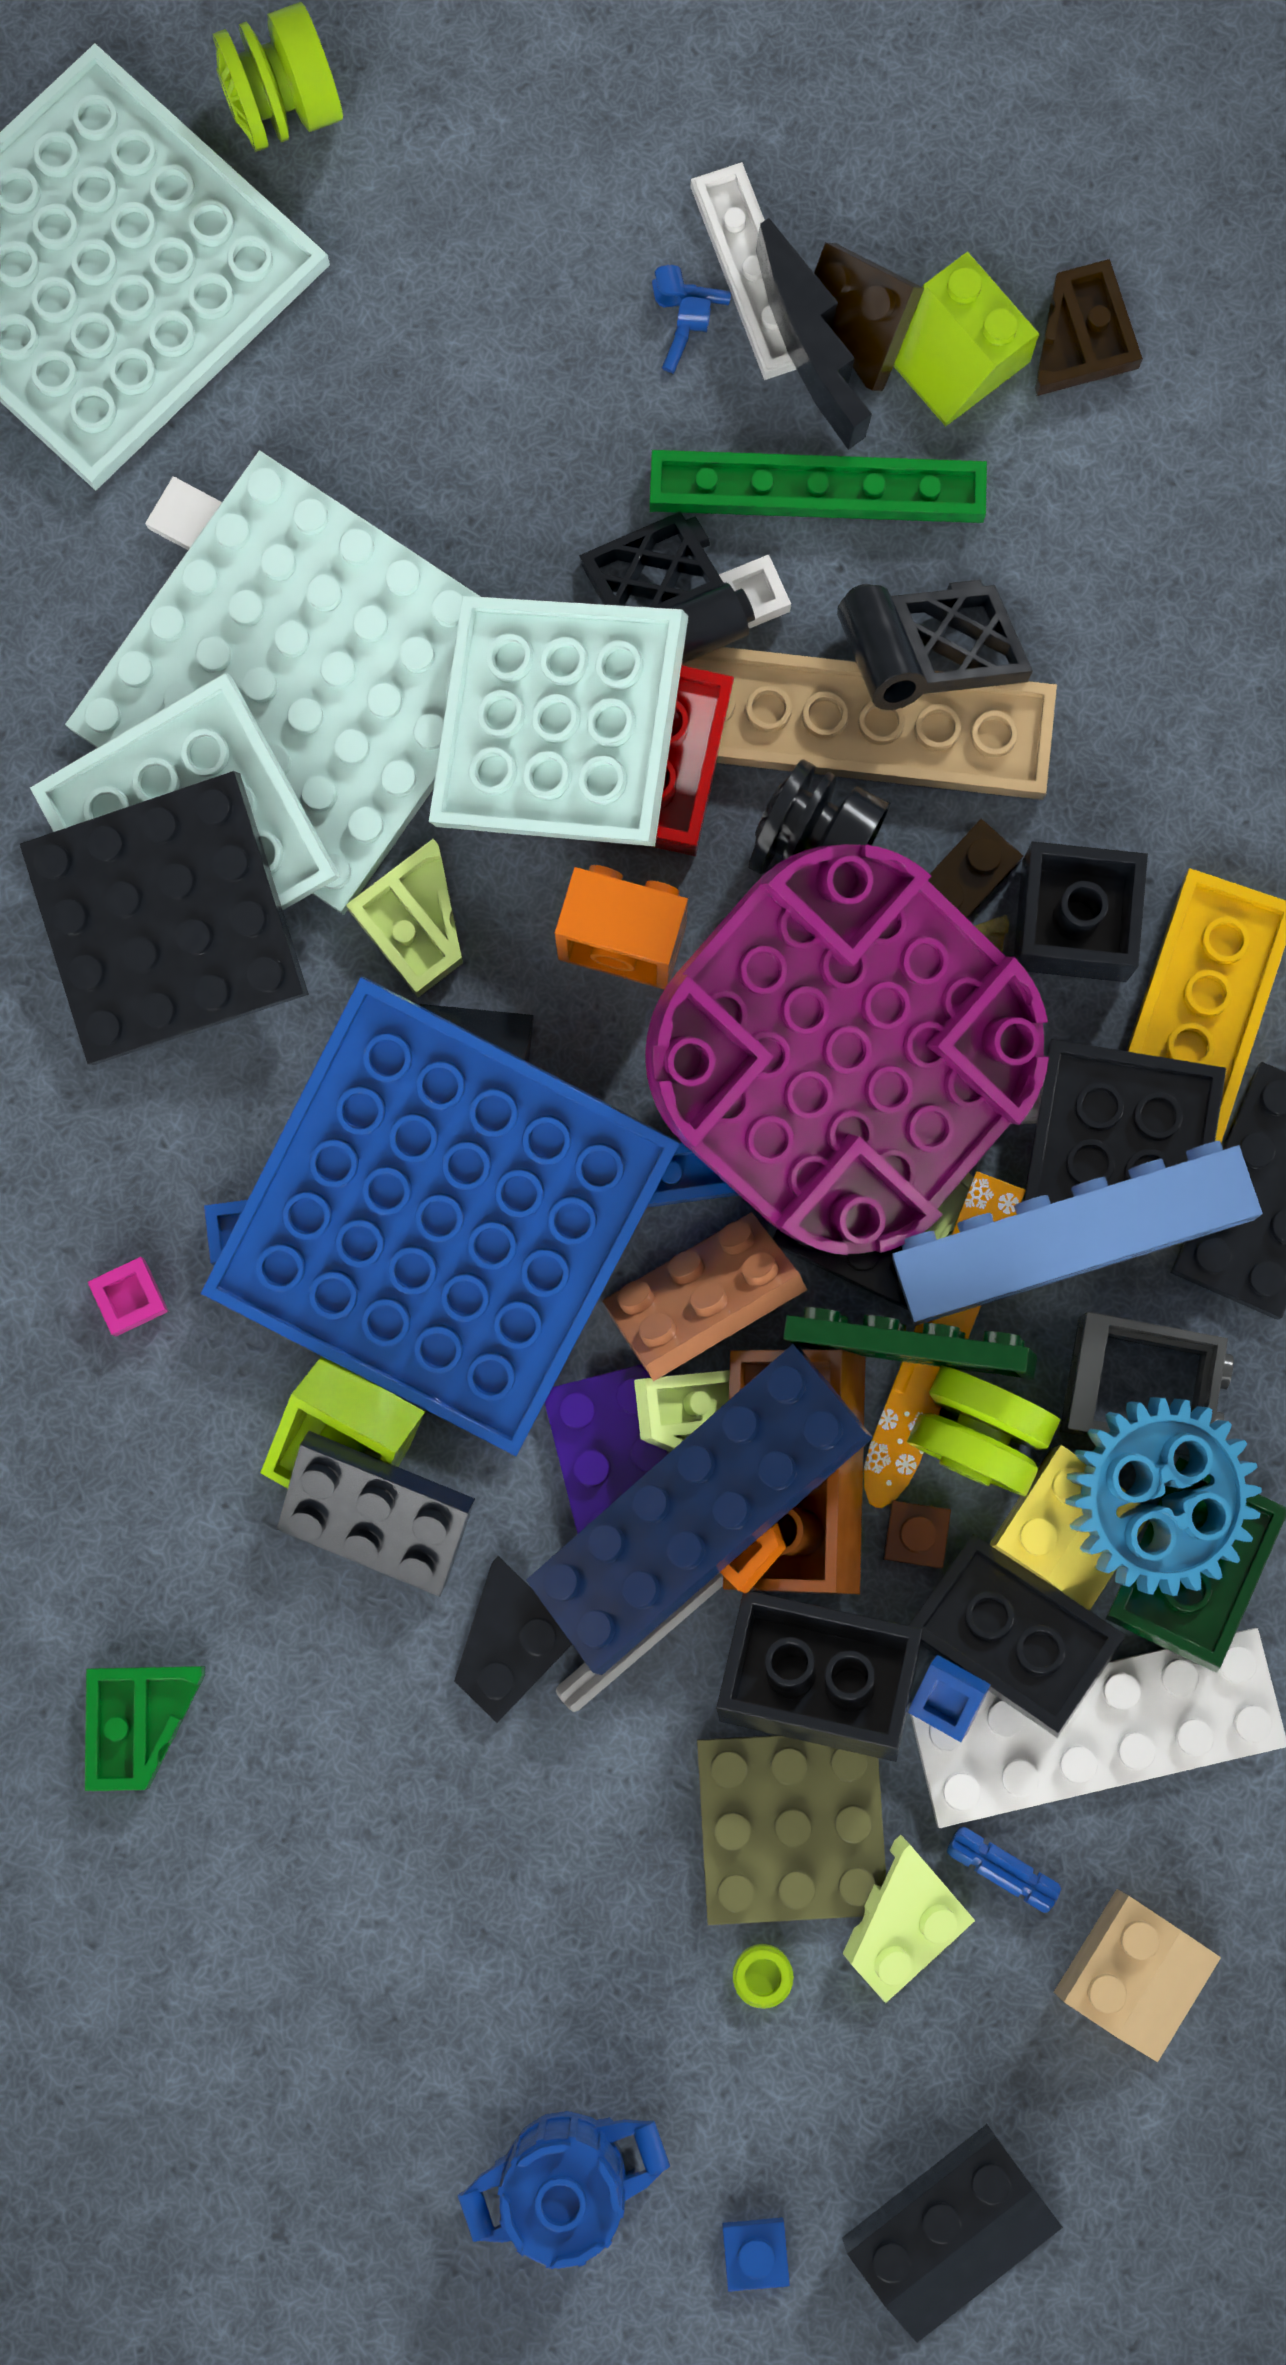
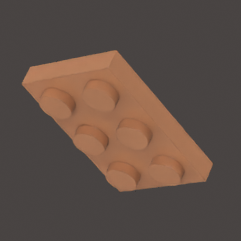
(704, 1295)

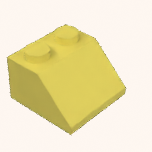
(1040, 1533)

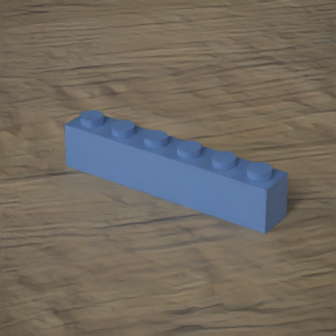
(1075, 1234)

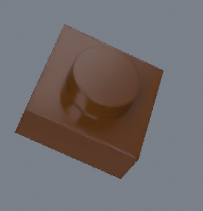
(917, 1534)

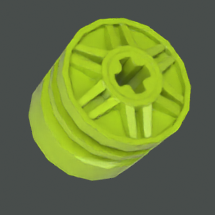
(277, 76)

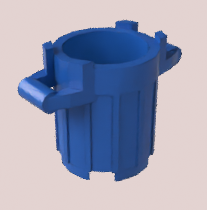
(563, 2187)

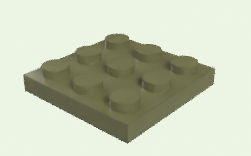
(788, 1829)

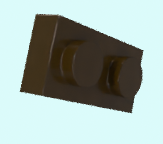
(974, 868)

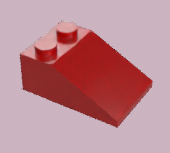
(692, 757)

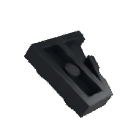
(508, 1643)

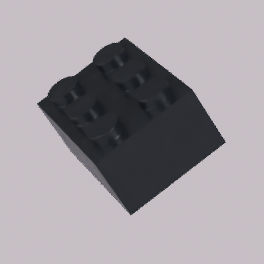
(819, 1675)

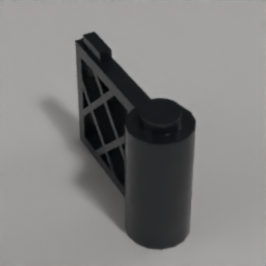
(714, 609)
(892, 645)

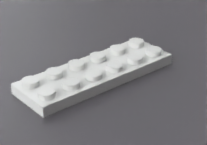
(1134, 1725)

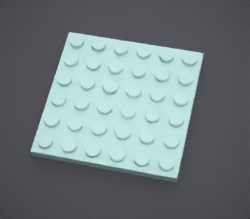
(126, 265)
(331, 644)

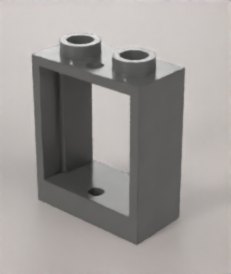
(1087, 1360)

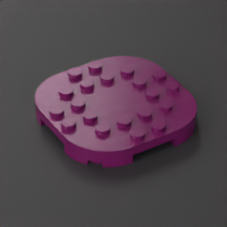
(846, 1048)

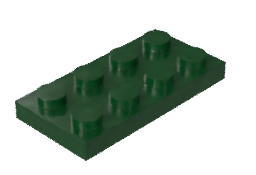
(889, 1340)

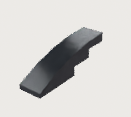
(805, 321)

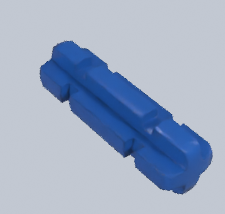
(1004, 1869)

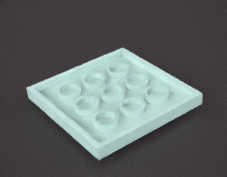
(559, 719)
(184, 745)

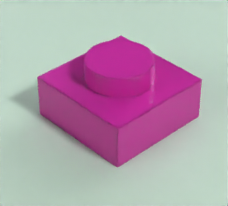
(128, 1296)

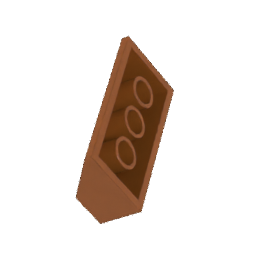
(826, 1526)

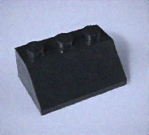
(950, 2234)

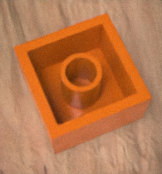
(621, 926)

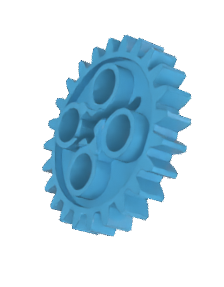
(1177, 1546)

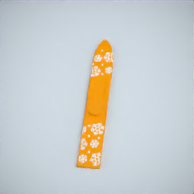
(890, 1458)

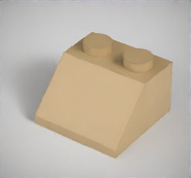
(1136, 1975)

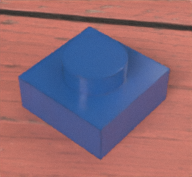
(949, 1698)
(755, 2254)

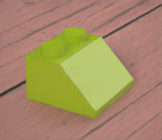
(963, 340)
(346, 1411)

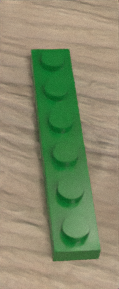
(818, 486)

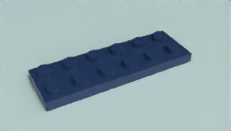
(698, 1509)

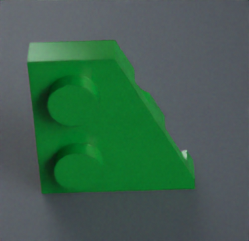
(133, 1722)

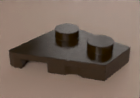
(1086, 330)

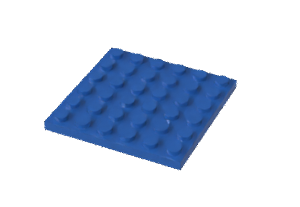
(439, 1216)

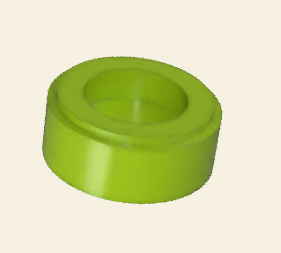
(762, 1976)

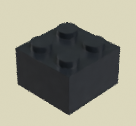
(1080, 911)

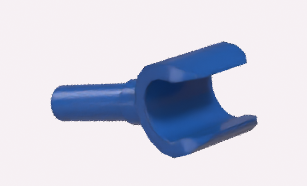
(671, 290)
(694, 316)

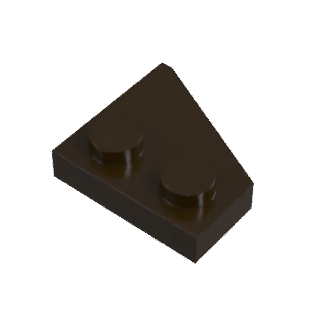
(870, 311)

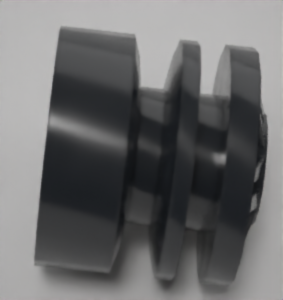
(808, 820)

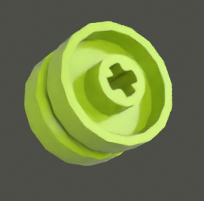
(986, 1424)

